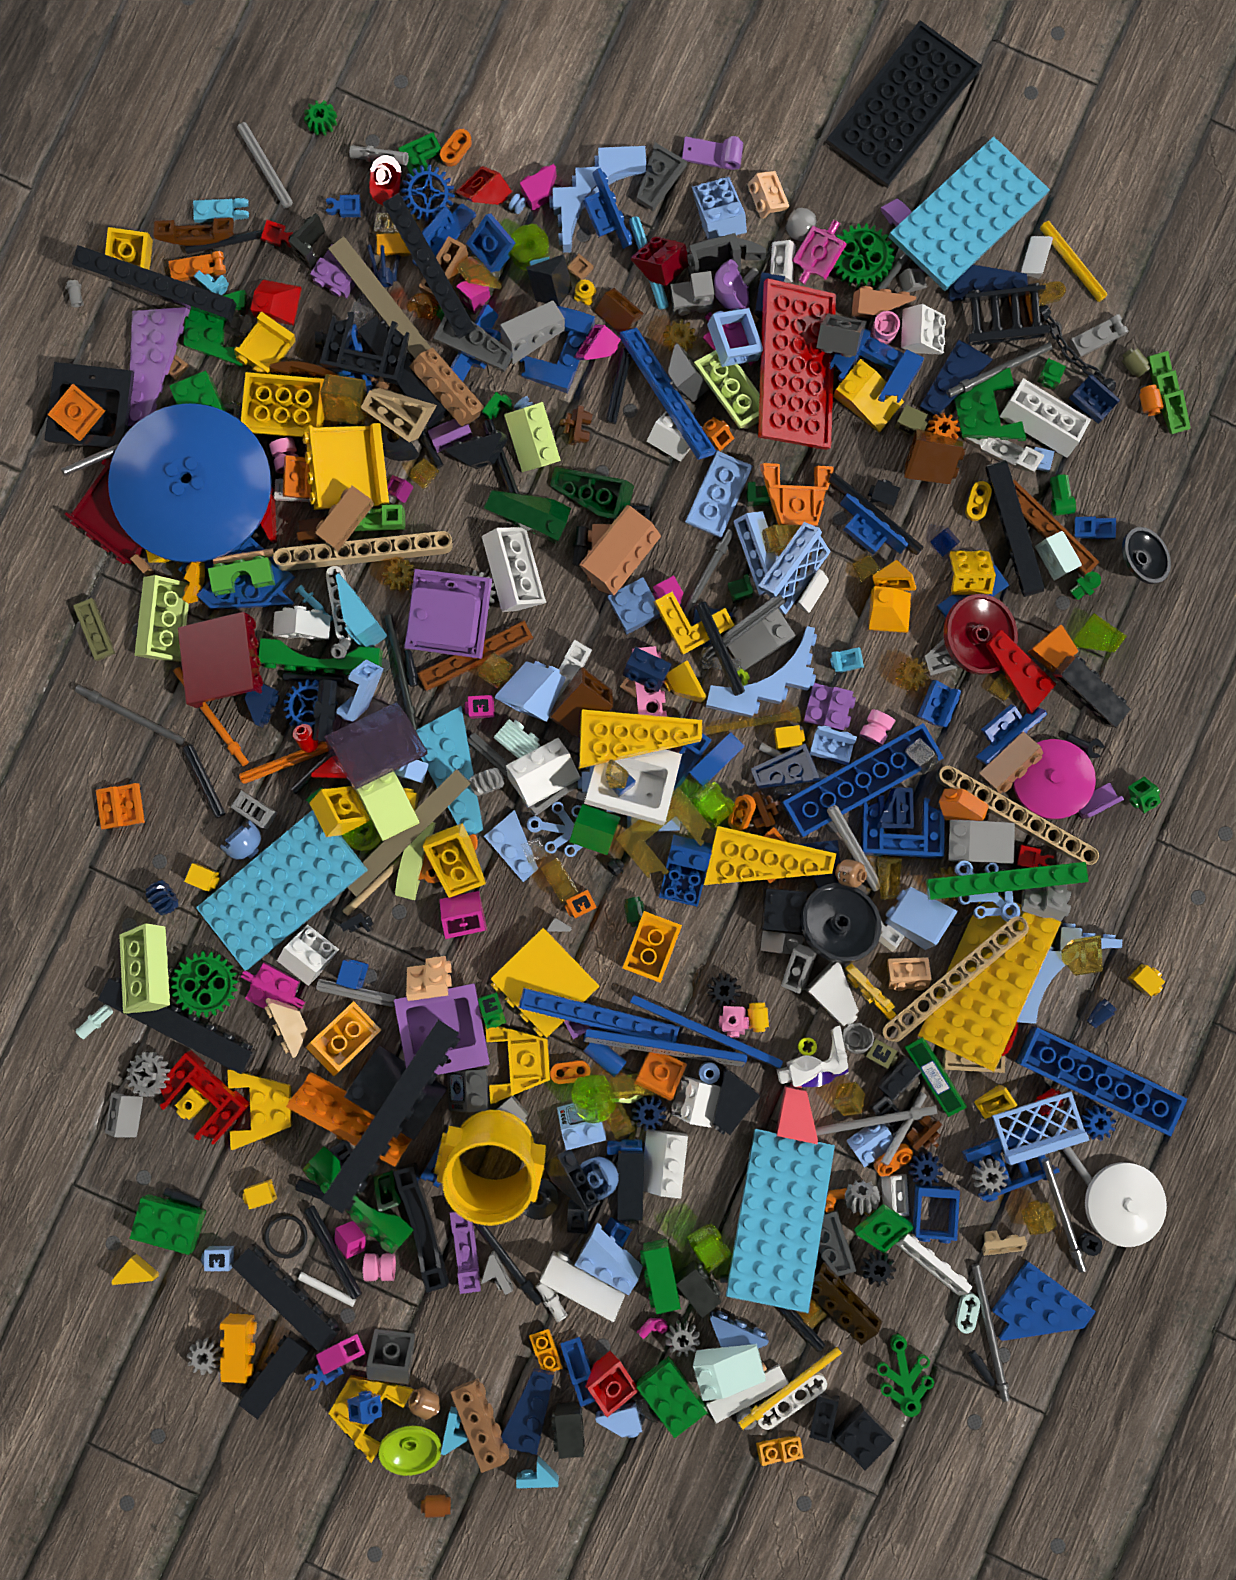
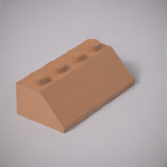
(620, 550)

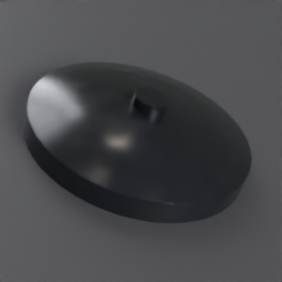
(841, 923)

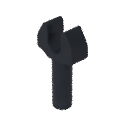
(1086, 745)

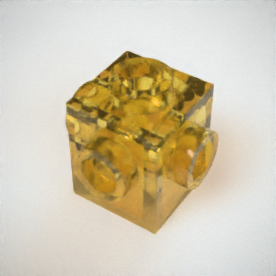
(496, 670)
(1039, 1217)

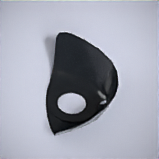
(398, 451)

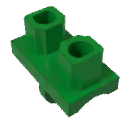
(1086, 585)

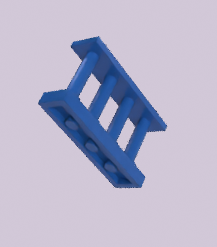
(995, 1148)

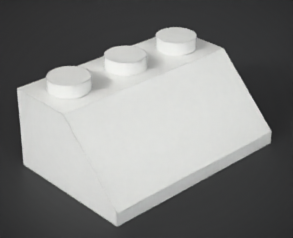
(542, 772)
(664, 1162)

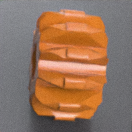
(946, 423)

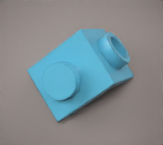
(847, 660)

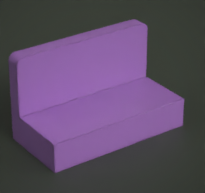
(449, 433)
(1101, 799)

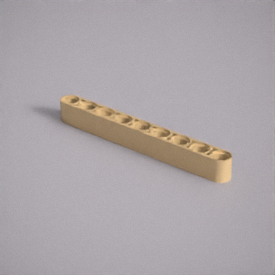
(354, 547)
(1026, 818)
(959, 969)

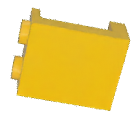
(265, 345)

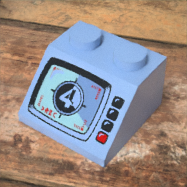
(577, 1131)

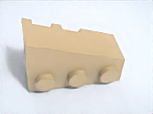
(398, 412)

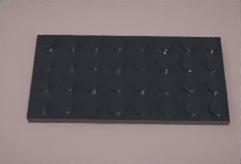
(903, 104)

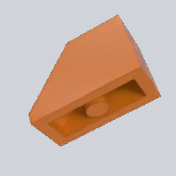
(962, 805)

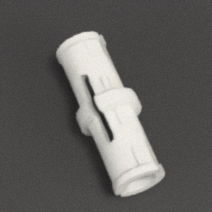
(552, 1301)

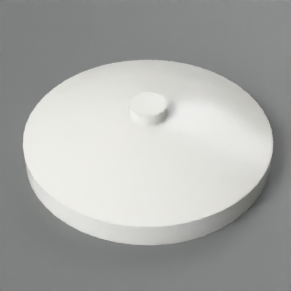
(1125, 1204)

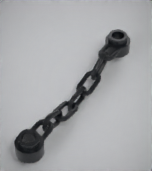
(1044, 315)

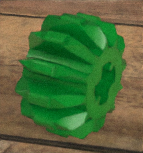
(320, 117)

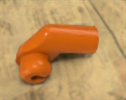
(832, 1197)

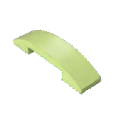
(411, 865)

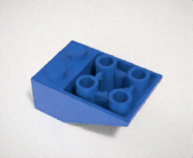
(687, 870)

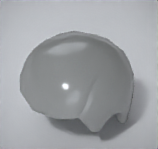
(800, 223)
(857, 1038)

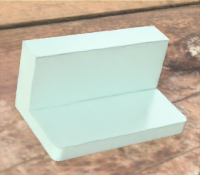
(1058, 555)

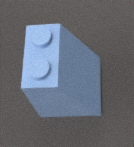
(533, 690)
(920, 918)

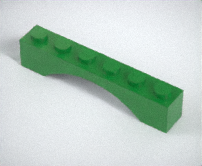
(277, 653)
(385, 1228)

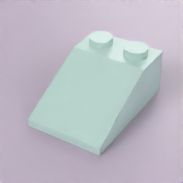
(727, 1370)

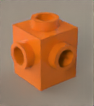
(718, 433)

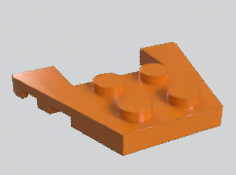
(796, 503)

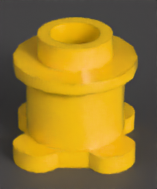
(584, 296)

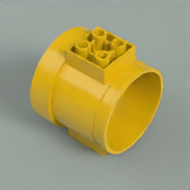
(485, 1199)

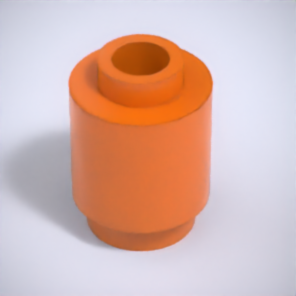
(1151, 400)

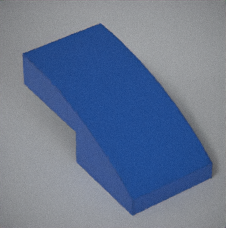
(1095, 528)

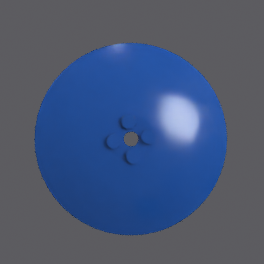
(198, 517)

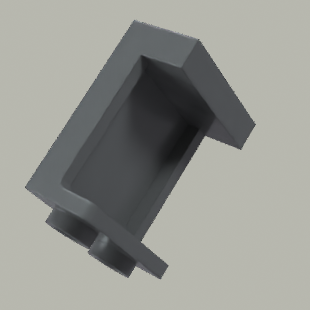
(713, 253)

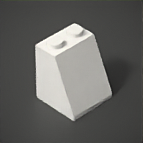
(833, 994)

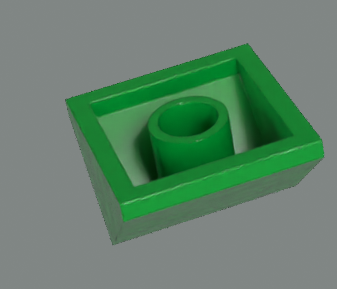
(594, 829)

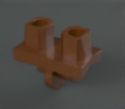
(574, 425)
(766, 817)
(927, 1135)

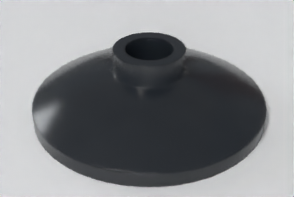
(546, 1207)

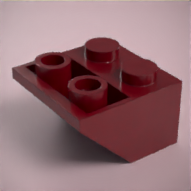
(661, 260)

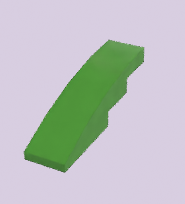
(1173, 399)

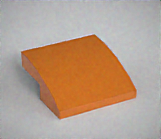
(295, 478)
(120, 806)

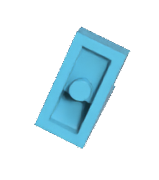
(453, 1437)
(542, 1478)

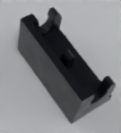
(824, 1417)

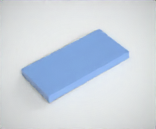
(718, 494)

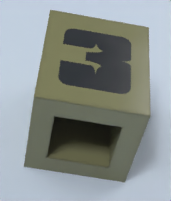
(911, 420)
(881, 1054)

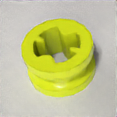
(801, 1045)

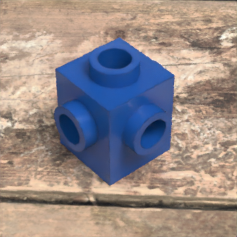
(364, 1408)

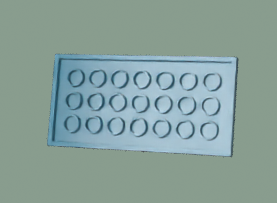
(968, 213)
(280, 890)
(780, 1221)

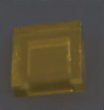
(1001, 687)

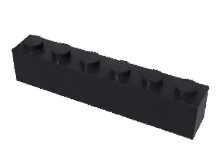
(375, 336)
(286, 1297)

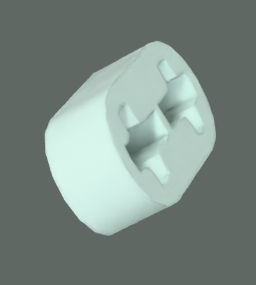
(963, 1311)

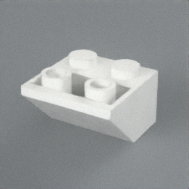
(923, 330)
(668, 438)
(307, 954)
(695, 1101)

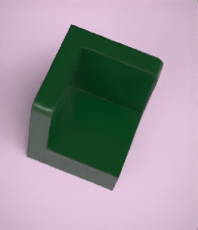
(757, 495)
(740, 589)

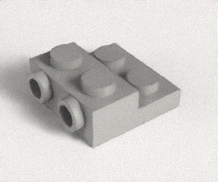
(1047, 901)

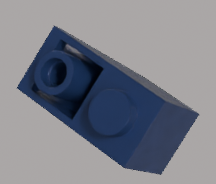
(261, 704)

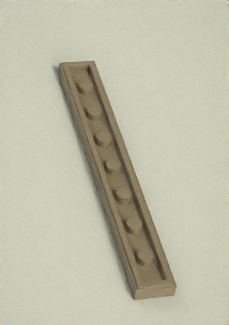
(377, 294)
(426, 814)

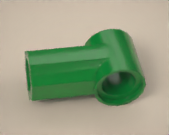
(1062, 500)

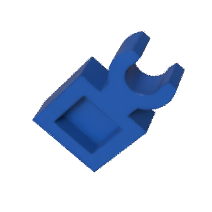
(347, 206)
(626, 1145)
(326, 1379)

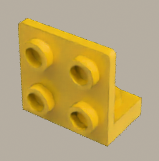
(972, 572)

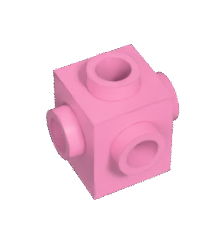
(730, 1015)

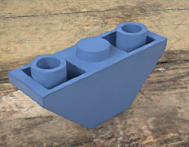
(736, 1332)

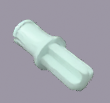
(94, 1021)

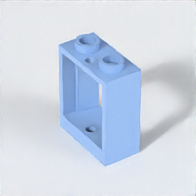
(735, 355)

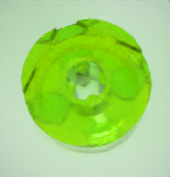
(529, 237)
(712, 803)
(363, 842)
(593, 1098)
(708, 1247)

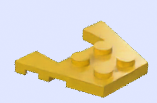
(869, 992)
(527, 1061)
(267, 1107)
(352, 1388)

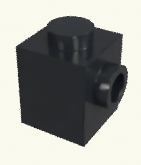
(883, 494)

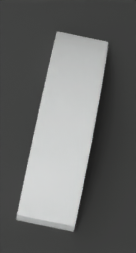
(1016, 456)
(574, 660)

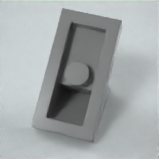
(779, 942)
(495, 1269)

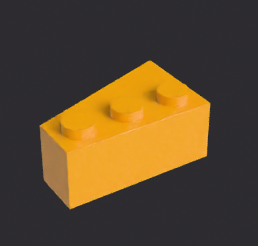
(237, 1348)

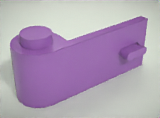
(714, 154)

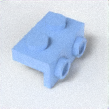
(832, 744)
(870, 1143)

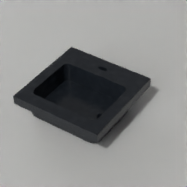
(109, 390)

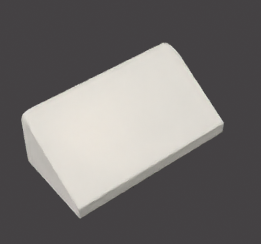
(1036, 256)
(781, 259)
(813, 591)
(896, 1193)

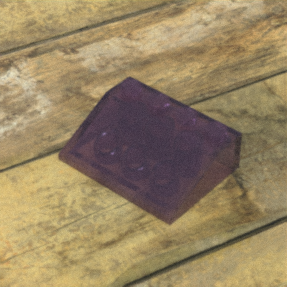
(375, 745)

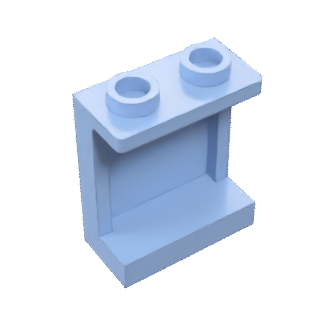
(367, 677)

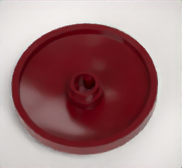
(971, 626)

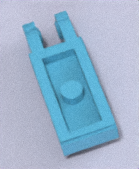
(222, 208)

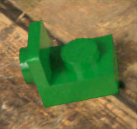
(1051, 374)
(494, 408)

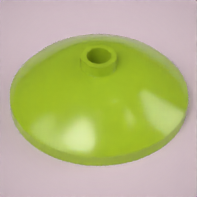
(410, 1450)

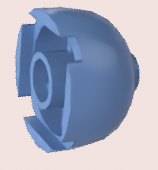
(243, 842)
(601, 1176)

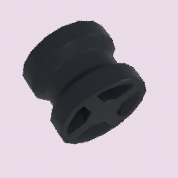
(1086, 1240)

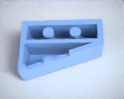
(608, 1262)

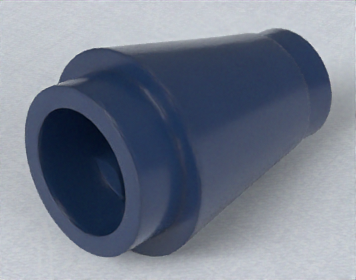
(1101, 1013)

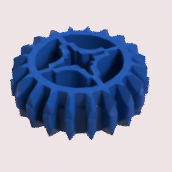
(418, 192)
(299, 694)

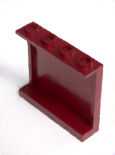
(99, 521)
(219, 658)

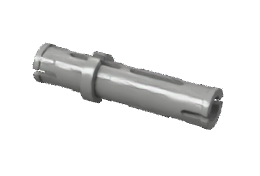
(371, 154)

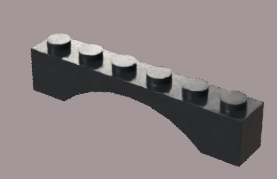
(417, 1208)

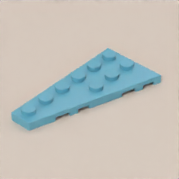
(447, 751)

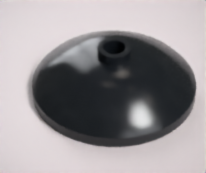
(1146, 555)

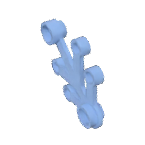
(565, 829)
(989, 897)

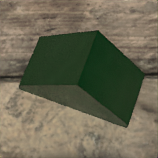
(386, 1191)

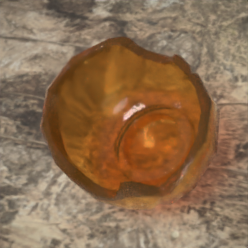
(423, 305)

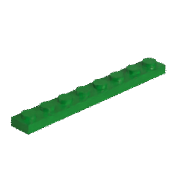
(1006, 880)

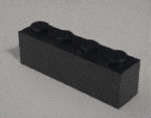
(1091, 691)
(275, 1374)

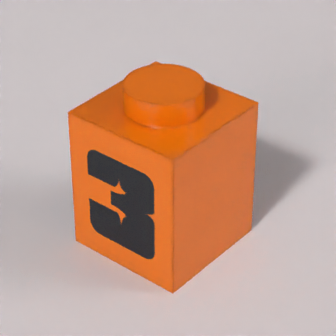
(580, 904)

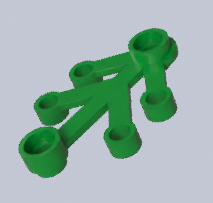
(905, 1378)

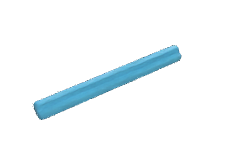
(641, 241)

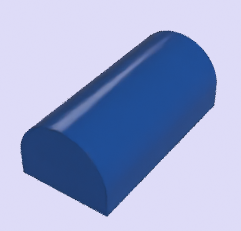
(605, 1057)

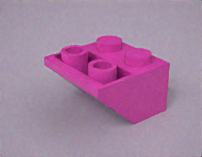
(462, 915)

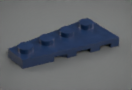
(985, 280)
(962, 364)
(527, 1420)

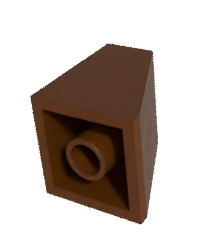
(933, 458)
(583, 693)

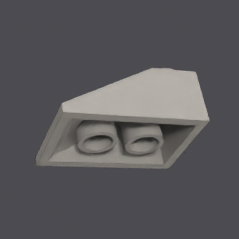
(762, 640)
(981, 841)

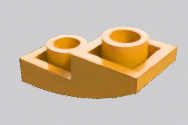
(392, 244)
(195, 575)
(546, 1351)
(779, 1449)

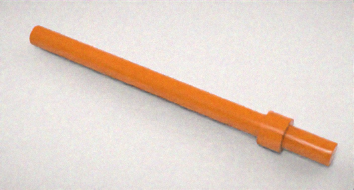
(233, 747)

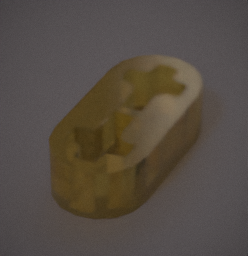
(1051, 297)

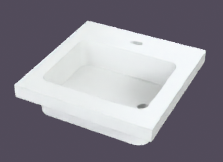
(650, 795)

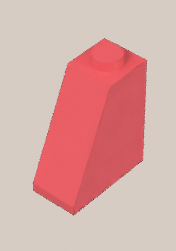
(795, 1116)

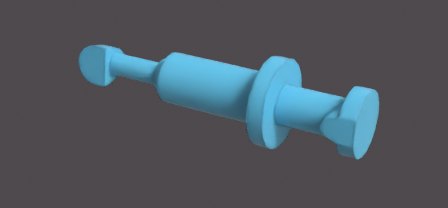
(311, 600)

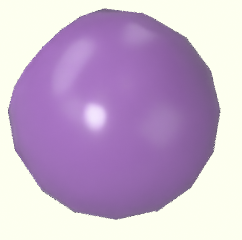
(730, 288)

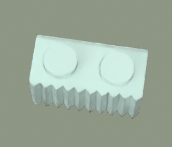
(516, 740)

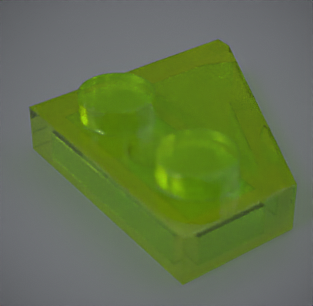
(1099, 635)

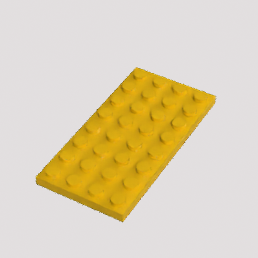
(985, 1011)

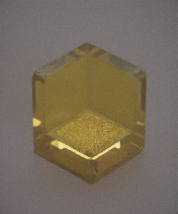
(849, 1098)

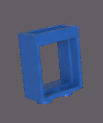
(941, 1192)

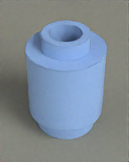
(704, 1068)

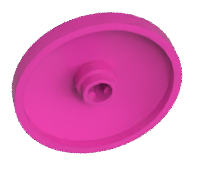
(1058, 782)

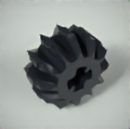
(716, 990)
(885, 1265)

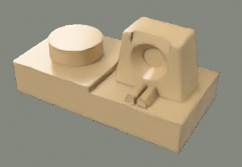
(994, 1245)

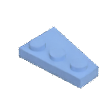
(507, 841)

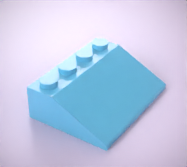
(359, 620)

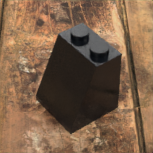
(733, 1102)

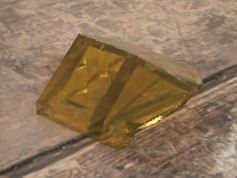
(477, 273)
(1083, 955)

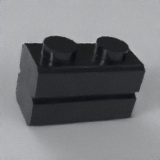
(898, 1077)

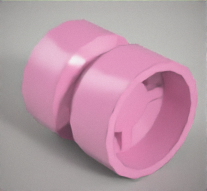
(885, 327)
(281, 448)
(877, 726)
(379, 1267)

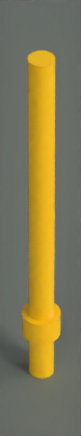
(757, 1412)

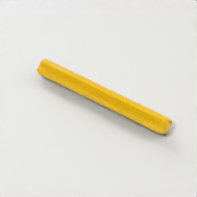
(1073, 261)

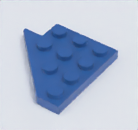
(246, 594)
(1039, 1306)

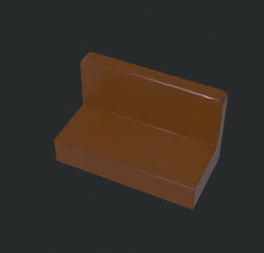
(618, 310)
(307, 531)

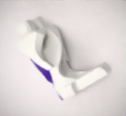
(812, 1072)

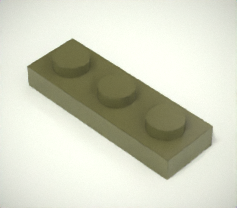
(94, 629)

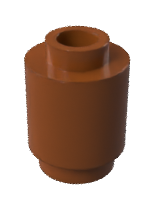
(436, 1506)

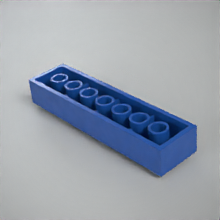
(856, 782)
(1101, 1080)

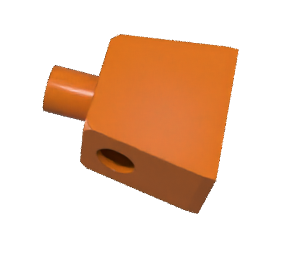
(1054, 648)

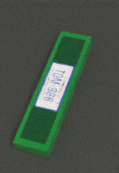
(936, 1076)

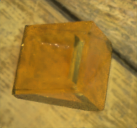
(423, 473)
(866, 567)
(616, 775)
(814, 1315)

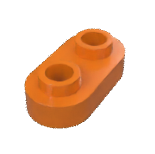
(454, 148)
(743, 810)
(570, 1071)
(901, 1157)

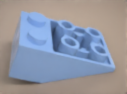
(719, 208)

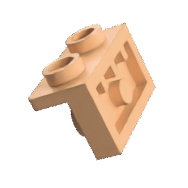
(767, 193)
(908, 973)

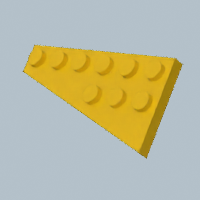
(628, 735)
(751, 857)

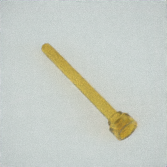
(790, 715)

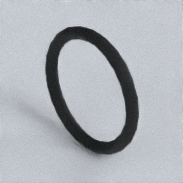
(305, 1236)

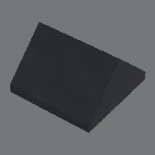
(550, 280)

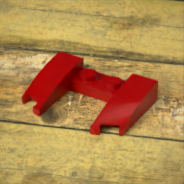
(228, 1103)

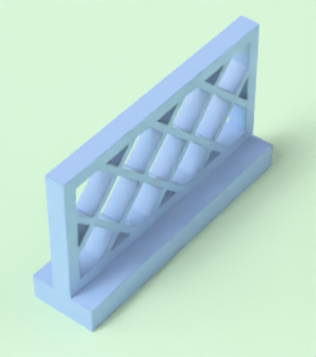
(786, 566)
(1040, 1146)

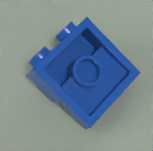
(491, 243)

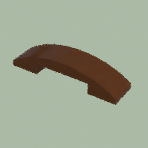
(194, 234)
(299, 369)

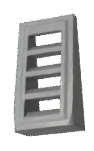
(265, 815)

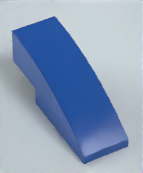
(716, 759)
(578, 1368)

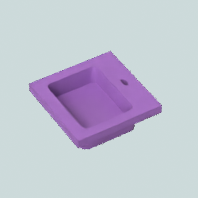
(446, 616)
(458, 1011)

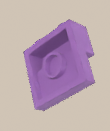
(332, 275)
(829, 707)

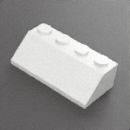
(1046, 418)
(513, 568)
(581, 1286)

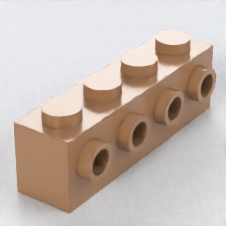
(447, 387)
(480, 1425)

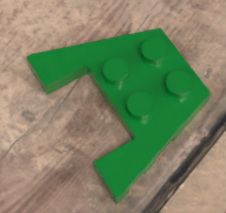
(206, 332)
(979, 412)

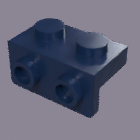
(1094, 399)
(646, 669)

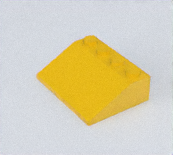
(281, 404)

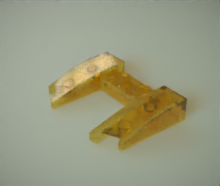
(634, 837)

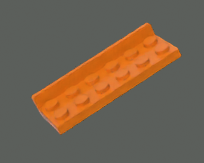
(329, 1108)

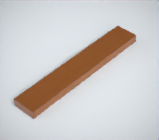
(1047, 526)
(457, 665)

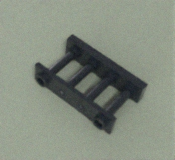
(1017, 331)

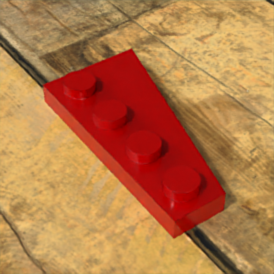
(1021, 671)

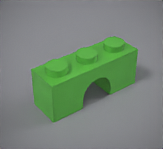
(386, 518)
(223, 576)

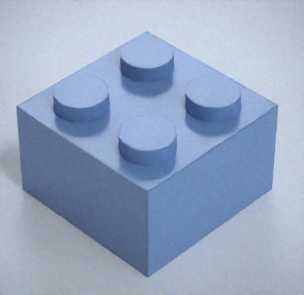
(634, 606)

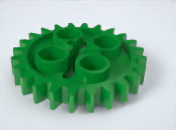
(878, 249)
(191, 972)

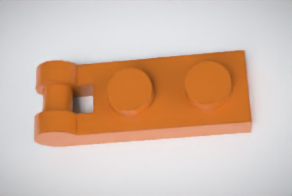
(186, 268)

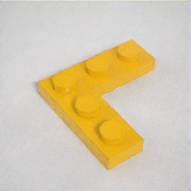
(685, 635)

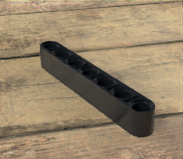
(1014, 528)

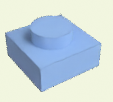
(1046, 462)

